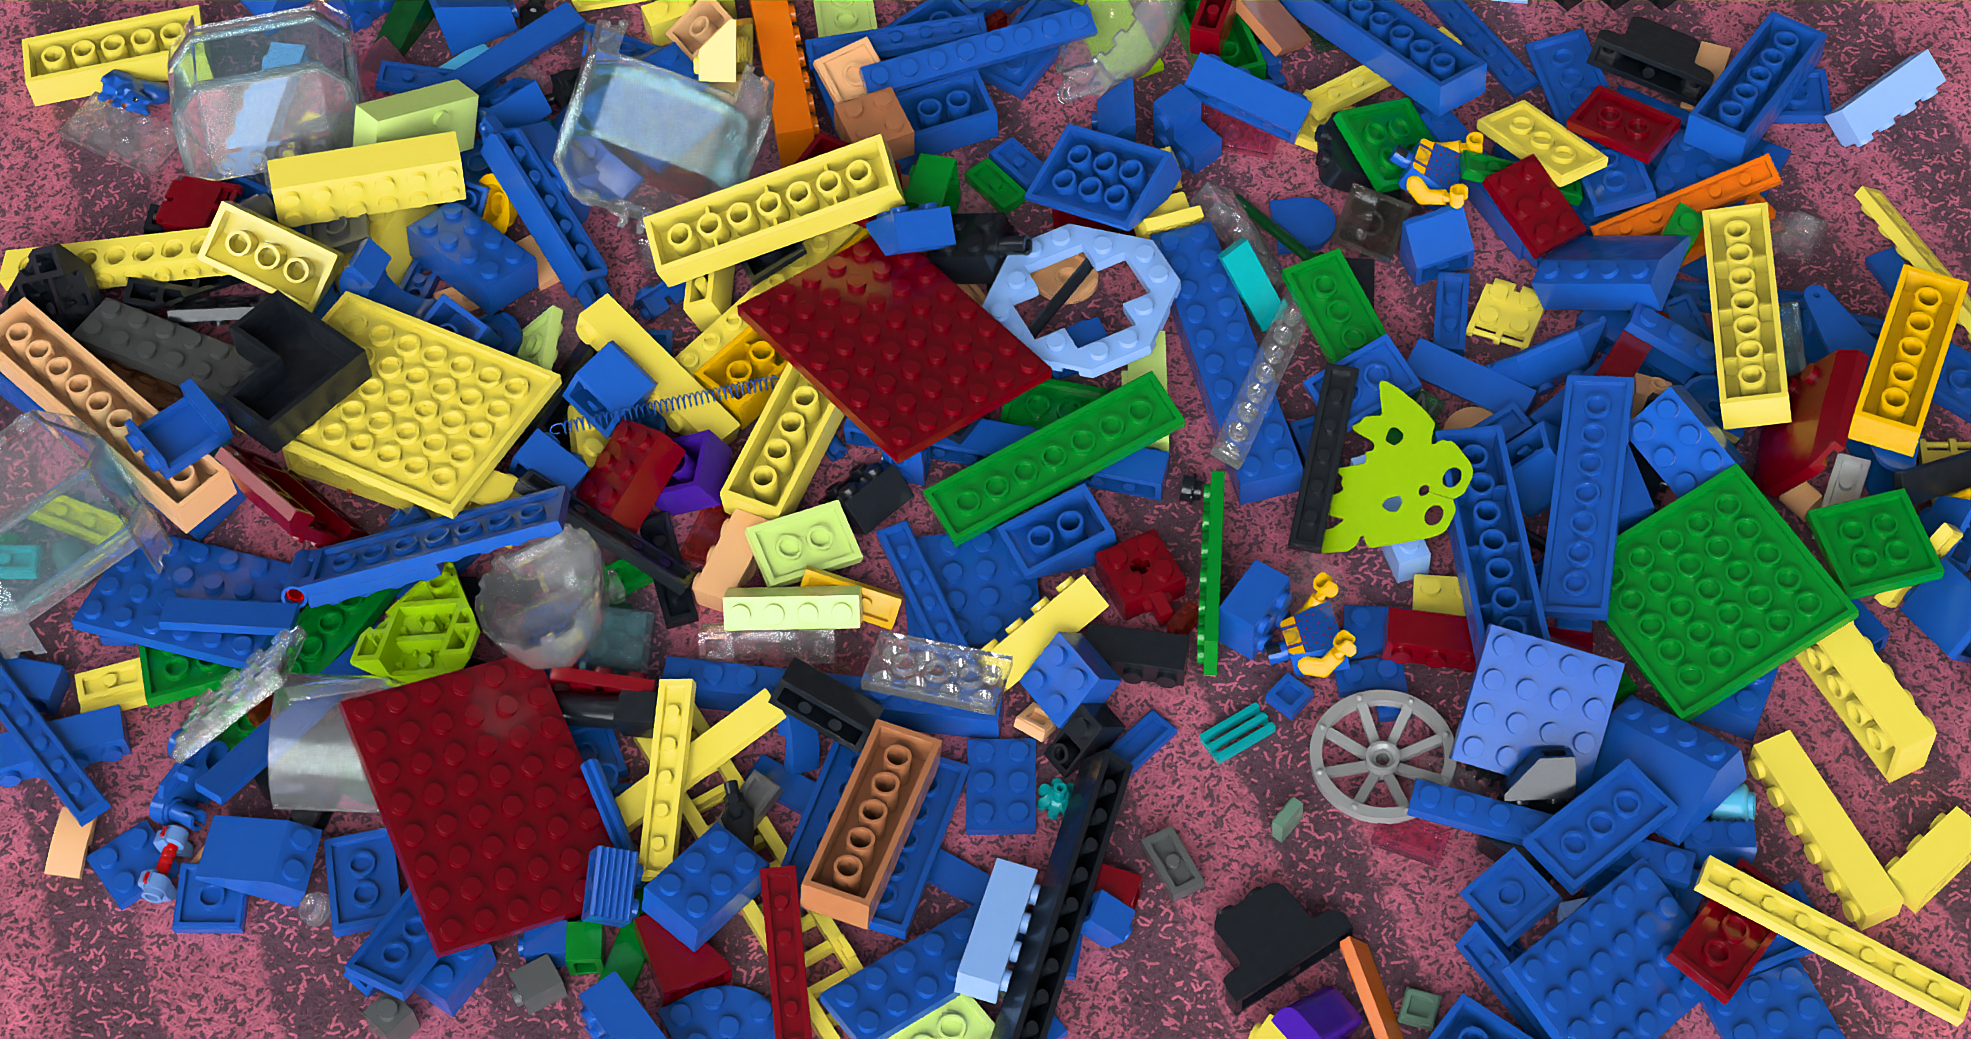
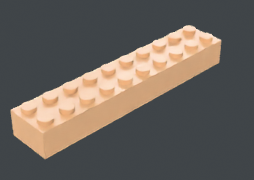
(75, 383)

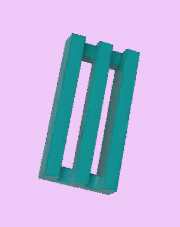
(1260, 718)

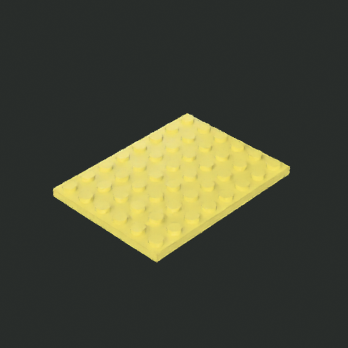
(429, 414)

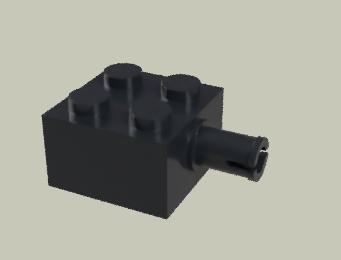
(980, 248)

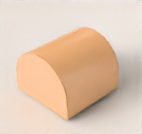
(1802, 499)

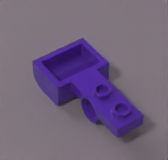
(1318, 1016)

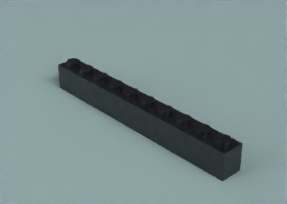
(1063, 898)

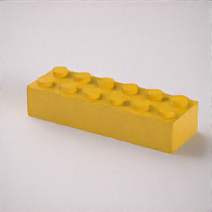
(1907, 360)

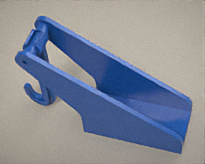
(1831, 327)

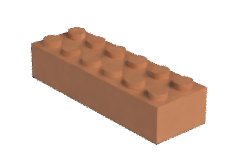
(871, 824)

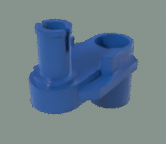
(177, 792)

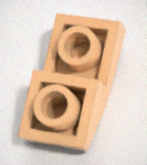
(69, 846)

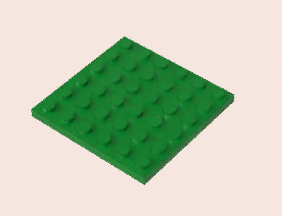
(1718, 594)

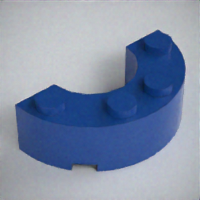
(367, 277)

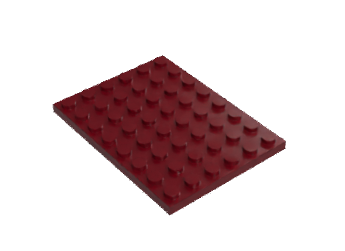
(894, 345)
(480, 799)

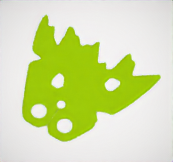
(1396, 472)

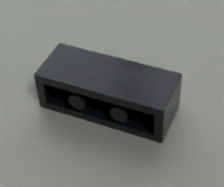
(1142, 654)
(826, 705)

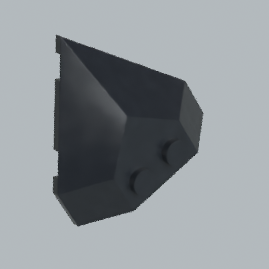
(56, 285)
(155, 294)

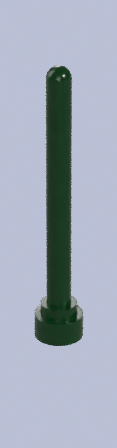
(1276, 231)

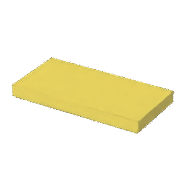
(1529, 131)

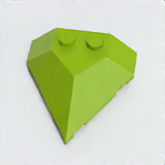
(424, 633)

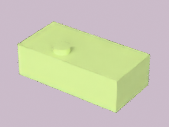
(419, 113)

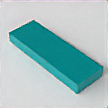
(1250, 282)

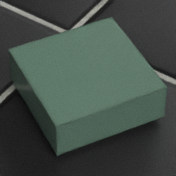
(1287, 819)
(1419, 1009)

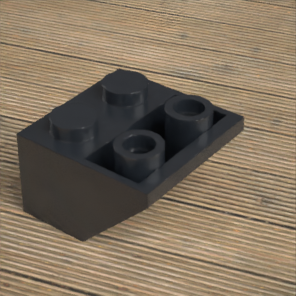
(869, 495)

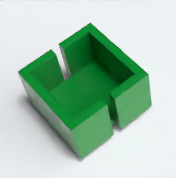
(934, 180)

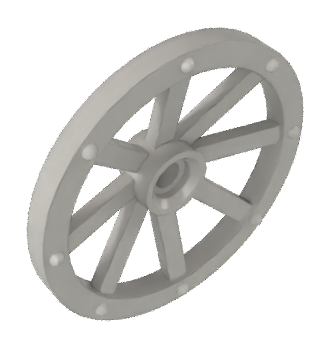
(1378, 751)

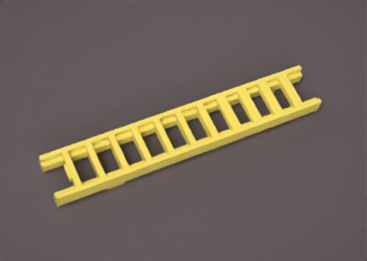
(753, 913)

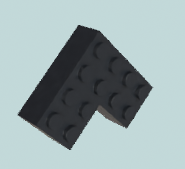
(300, 372)

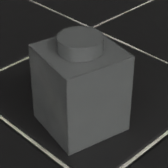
(536, 985)
(391, 1018)

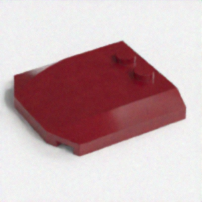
(1821, 416)
(288, 499)

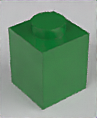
(585, 947)

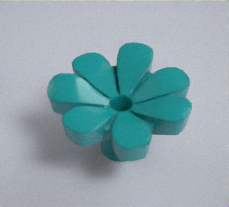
(1054, 798)

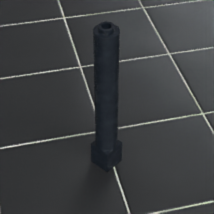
(628, 712)

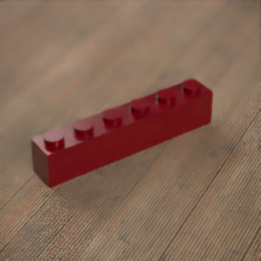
(1446, 641)

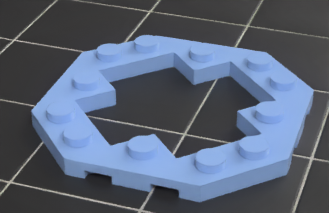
(1103, 250)

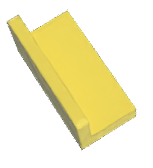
(1168, 216)

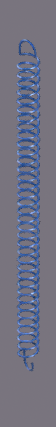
(665, 402)

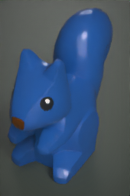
(131, 92)

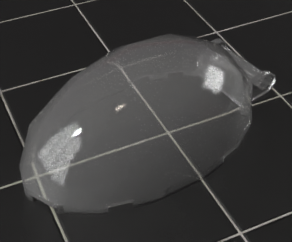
(1126, 45)
(546, 600)

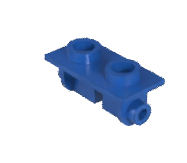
(653, 299)

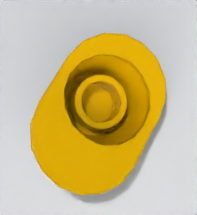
(499, 209)

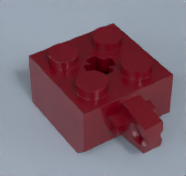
(1141, 577)

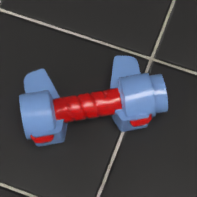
(154, 882)

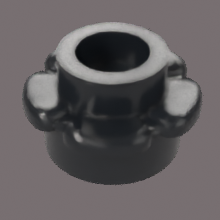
(1190, 489)

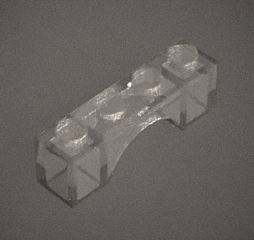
(1233, 223)
(736, 646)

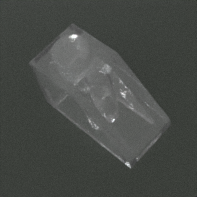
(1797, 235)

